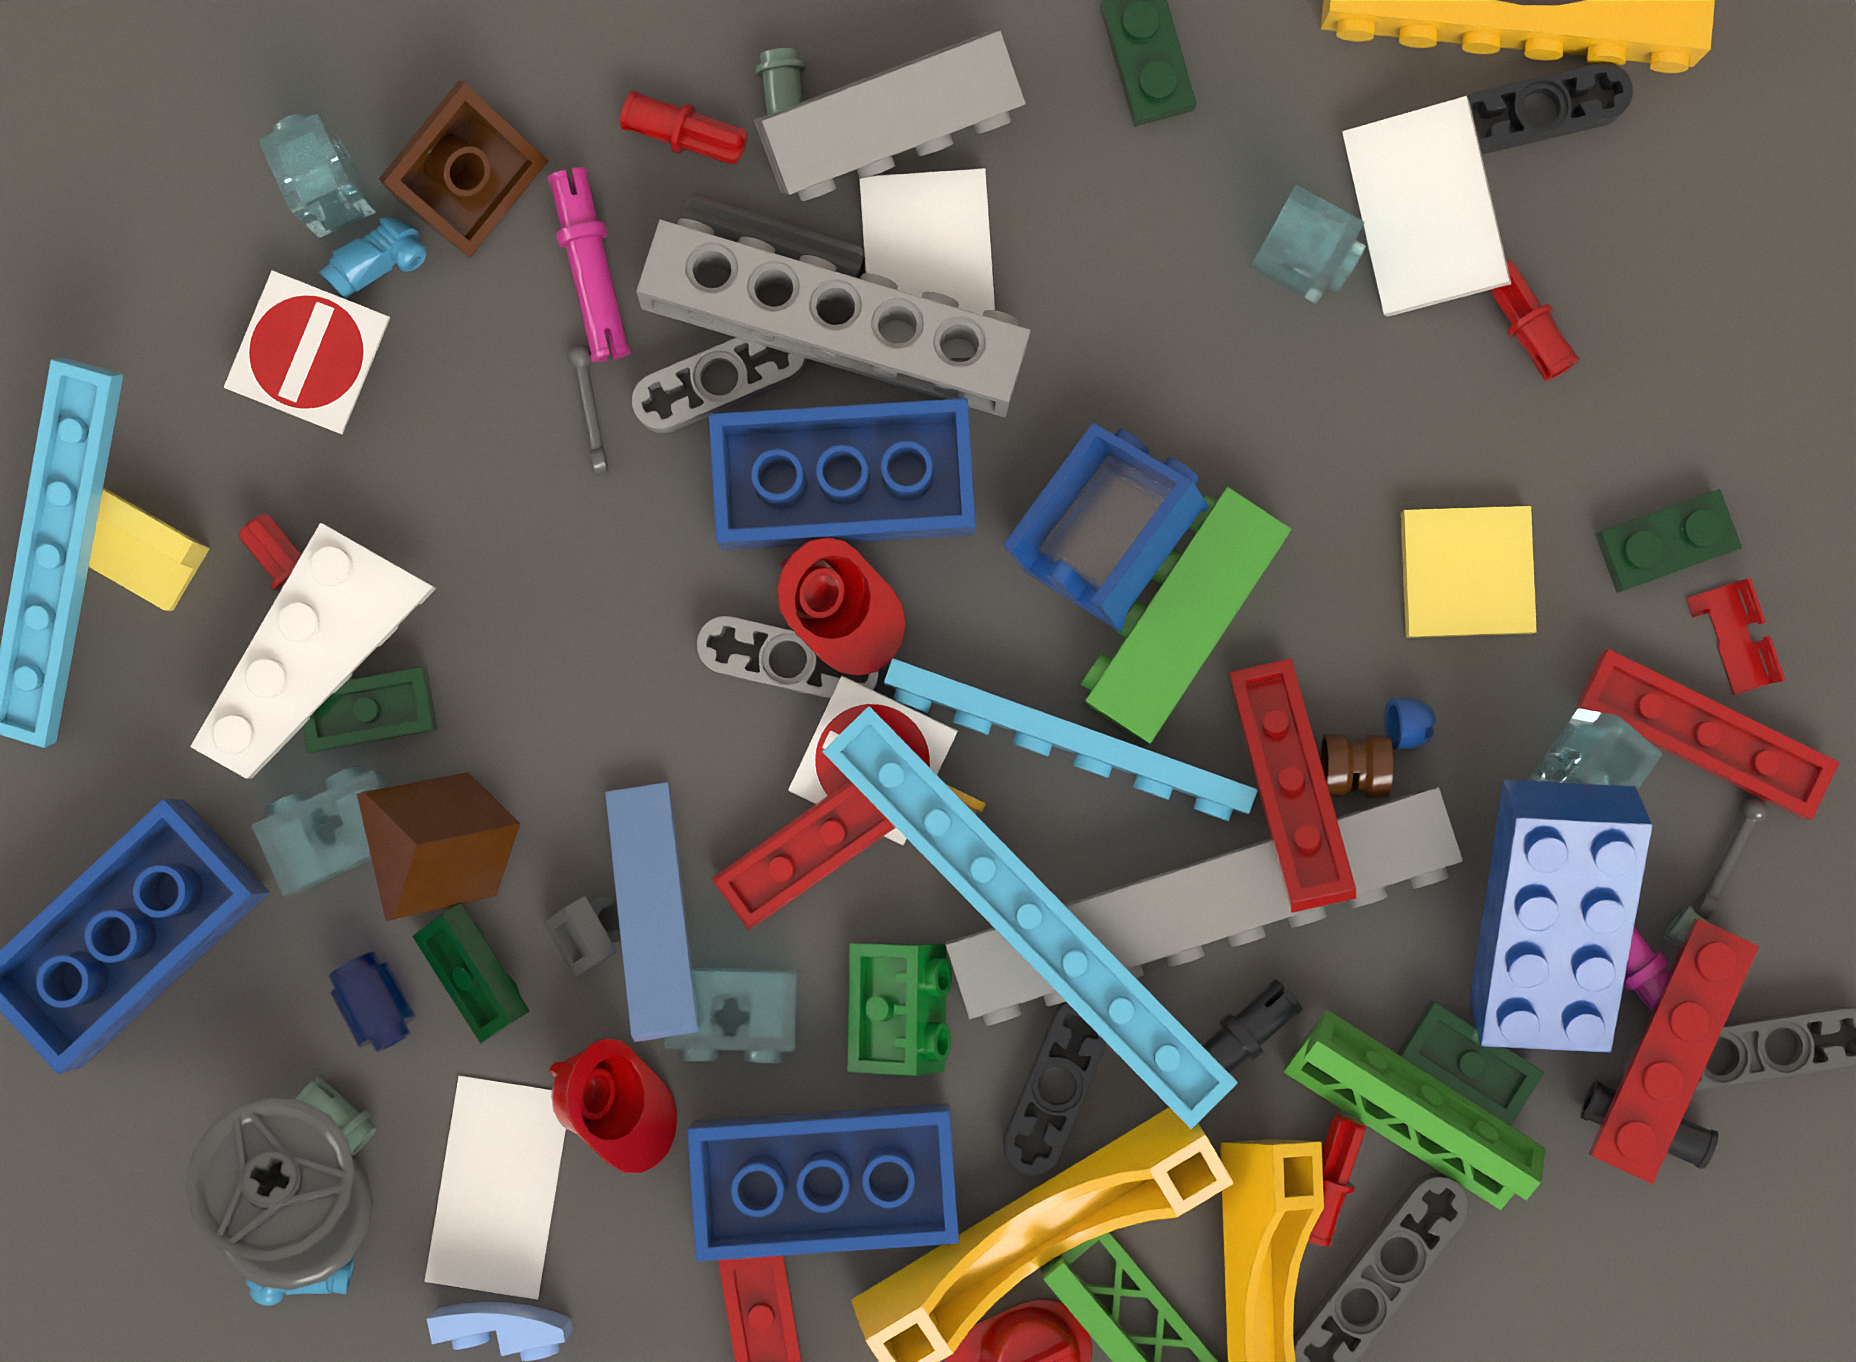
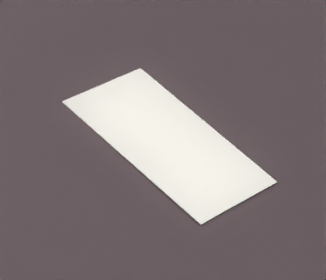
(496, 1189)

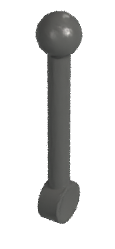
(580, 359)
(1754, 811)

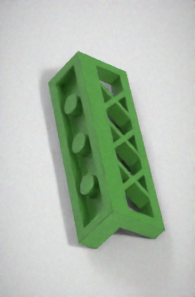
(1423, 1104)
(1105, 1325)

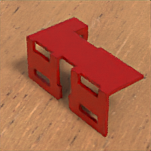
(1735, 646)

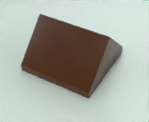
(463, 169)
(436, 843)

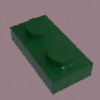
(1148, 59)
(1668, 540)
(373, 711)
(471, 973)
(1484, 1074)

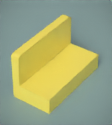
(143, 552)

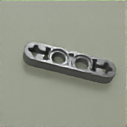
(1751, 1059)
(1368, 1272)

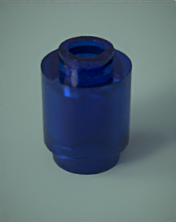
(372, 1002)

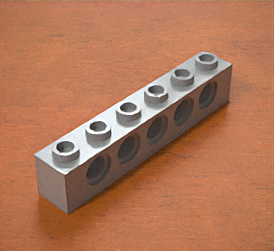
(688, 247)

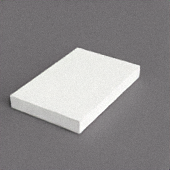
(1426, 207)
(930, 238)

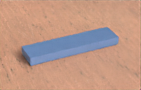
(651, 912)

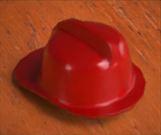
(840, 606)
(615, 1105)
(1027, 1333)

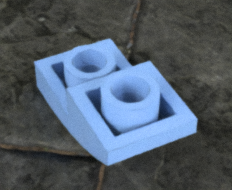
(518, 1327)

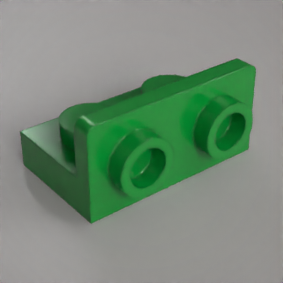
(898, 1008)

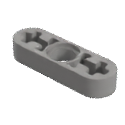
(682, 409)
(738, 664)

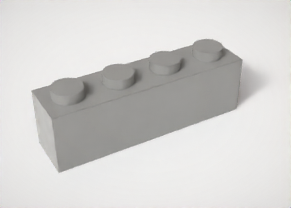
(889, 114)

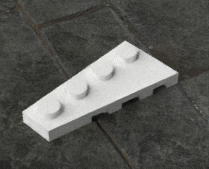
(318, 631)

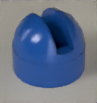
(1408, 722)

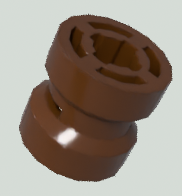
(1357, 765)

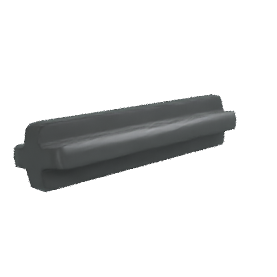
(787, 239)

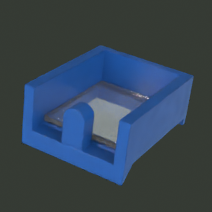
(1106, 523)

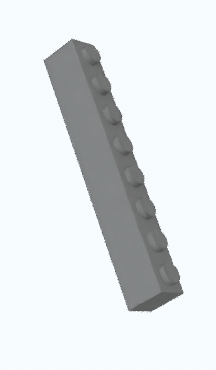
(1214, 901)

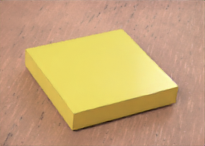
(1468, 572)

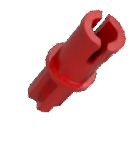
(683, 128)
(1534, 327)
(270, 548)
(1337, 1165)

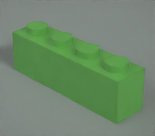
(1185, 616)

